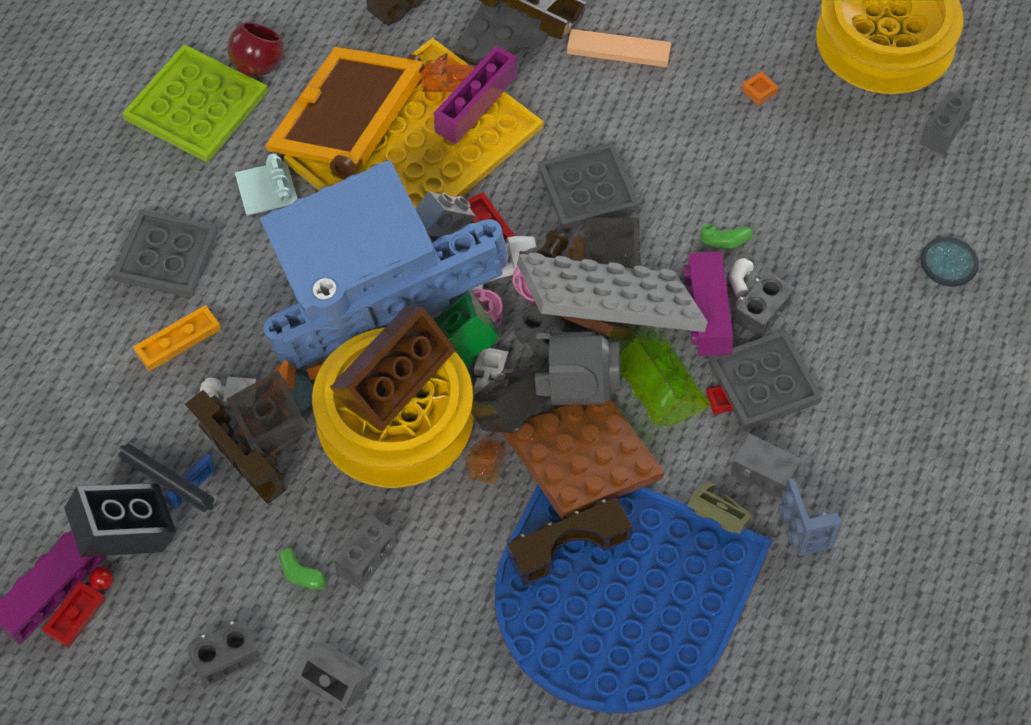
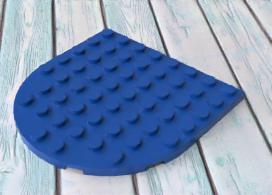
(630, 620)

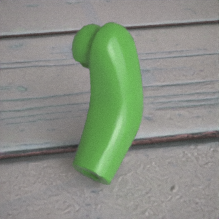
(725, 239)
(298, 574)

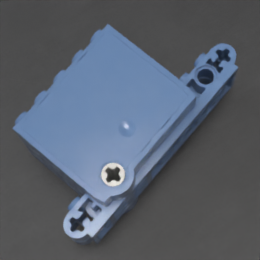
(363, 257)

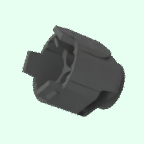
(580, 368)

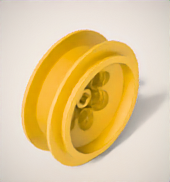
(889, 42)
(404, 450)

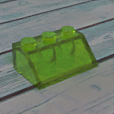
(661, 382)

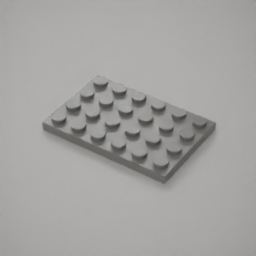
(610, 292)

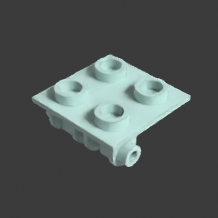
(266, 186)

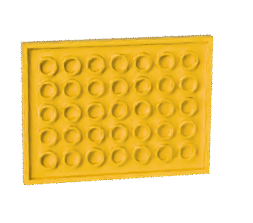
(427, 159)

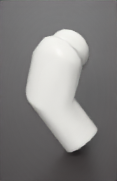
(736, 276)

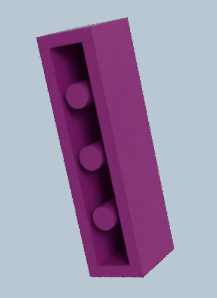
(475, 94)
(709, 293)
(44, 588)

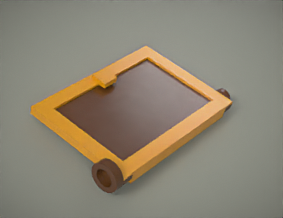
(347, 108)

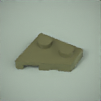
(724, 511)

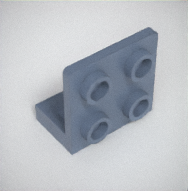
(807, 534)

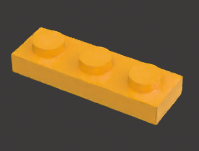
(177, 338)

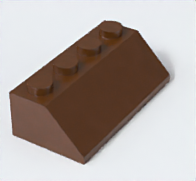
(393, 367)

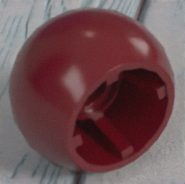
(255, 49)

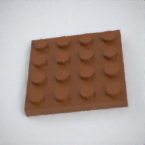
(584, 456)

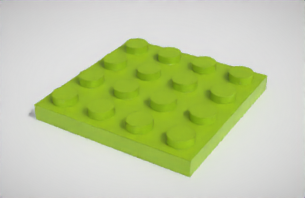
(195, 103)

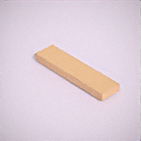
(619, 48)

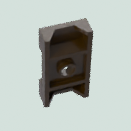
(556, 16)
(256, 469)

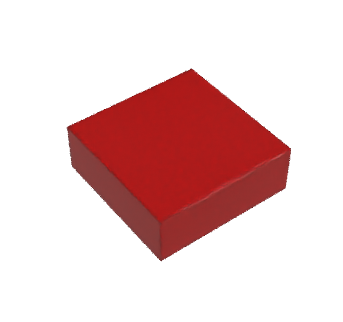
(718, 400)

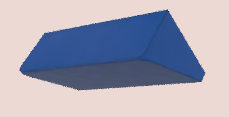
(196, 475)

